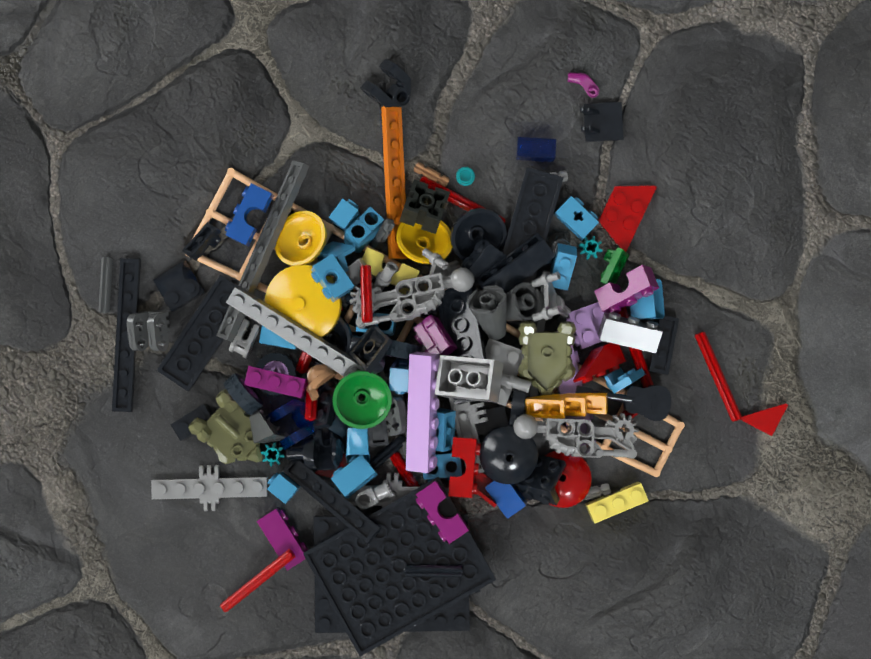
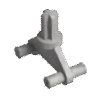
(438, 266)
(553, 303)

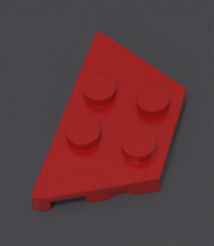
(624, 212)

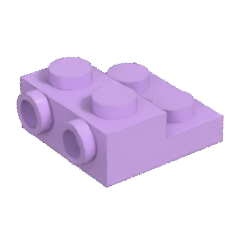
(587, 324)

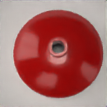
(577, 480)

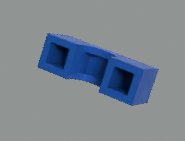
(253, 199)

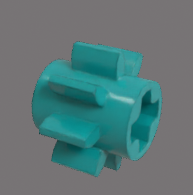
(589, 253)
(278, 455)

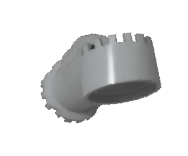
(375, 494)

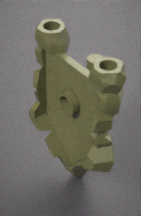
(546, 356)
(228, 432)

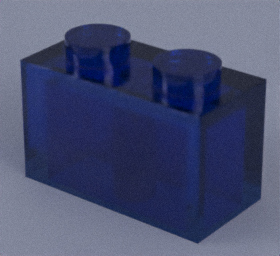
(536, 149)

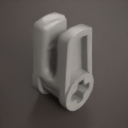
(248, 343)

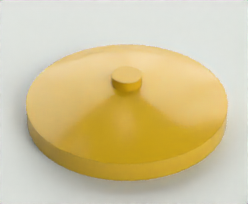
(302, 299)

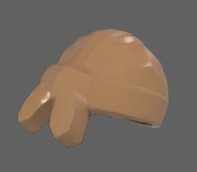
(316, 377)

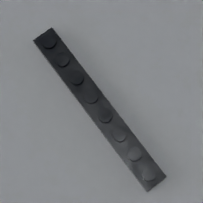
(124, 356)

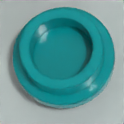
(465, 176)

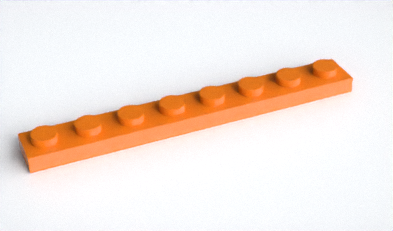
(394, 173)

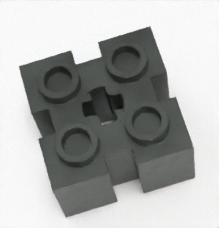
(424, 206)

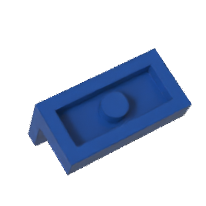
(506, 497)

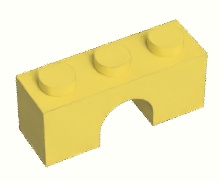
(376, 260)
(616, 503)

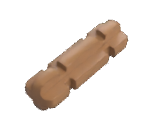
(431, 174)

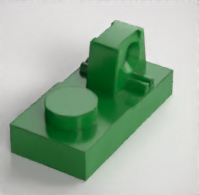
(617, 260)

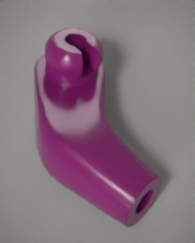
(586, 82)

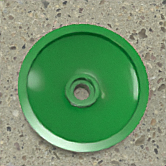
(364, 412)

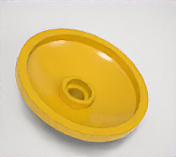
(297, 230)
(411, 237)

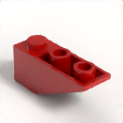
(598, 361)

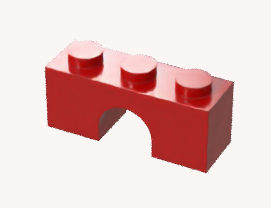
(467, 450)

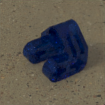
(297, 409)

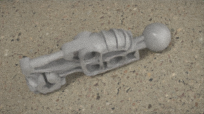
(422, 301)
(568, 443)

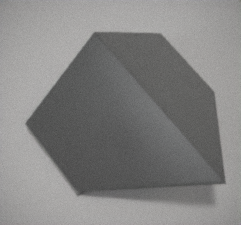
(263, 430)

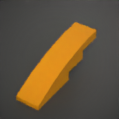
(566, 404)

